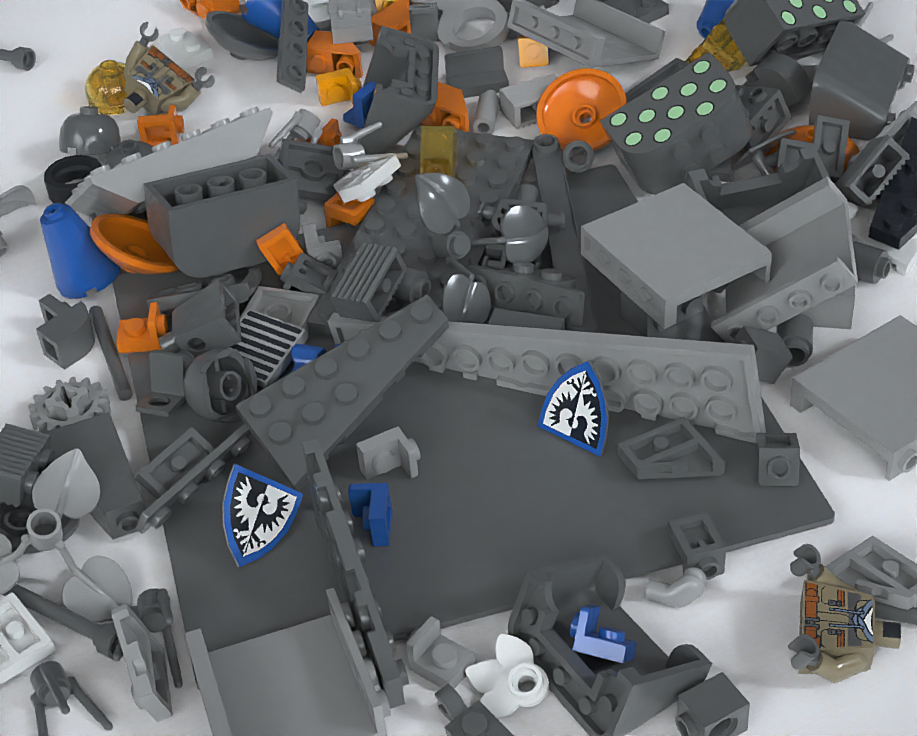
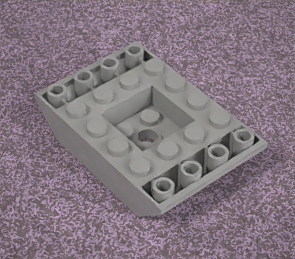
(122, 188)

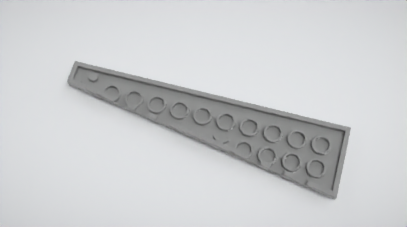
(655, 376)

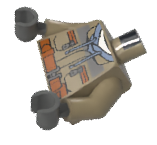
(157, 81)
(835, 623)

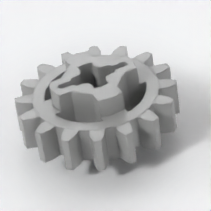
(68, 404)

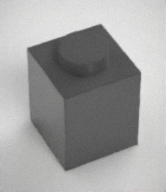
(770, 352)

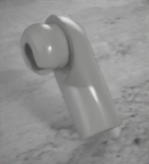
(679, 592)

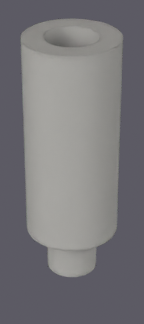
(486, 112)

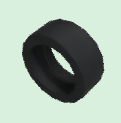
(64, 171)

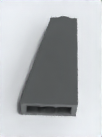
(99, 442)

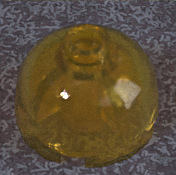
(106, 87)

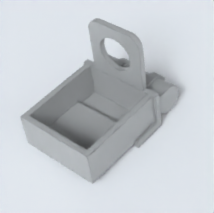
(350, 21)

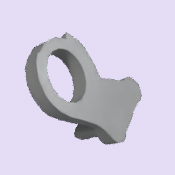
(457, 12)

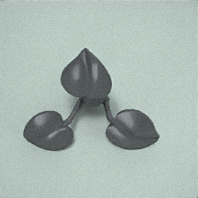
(440, 205)

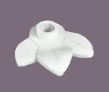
(502, 678)

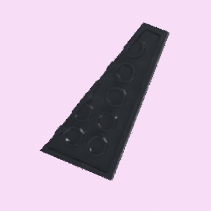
(897, 210)

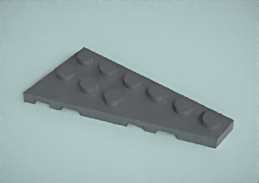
(338, 388)
(347, 559)

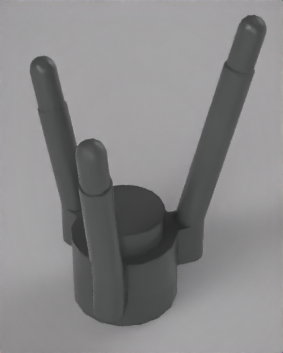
(155, 613)
(53, 689)

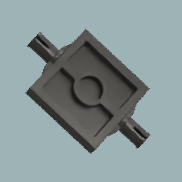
(312, 168)

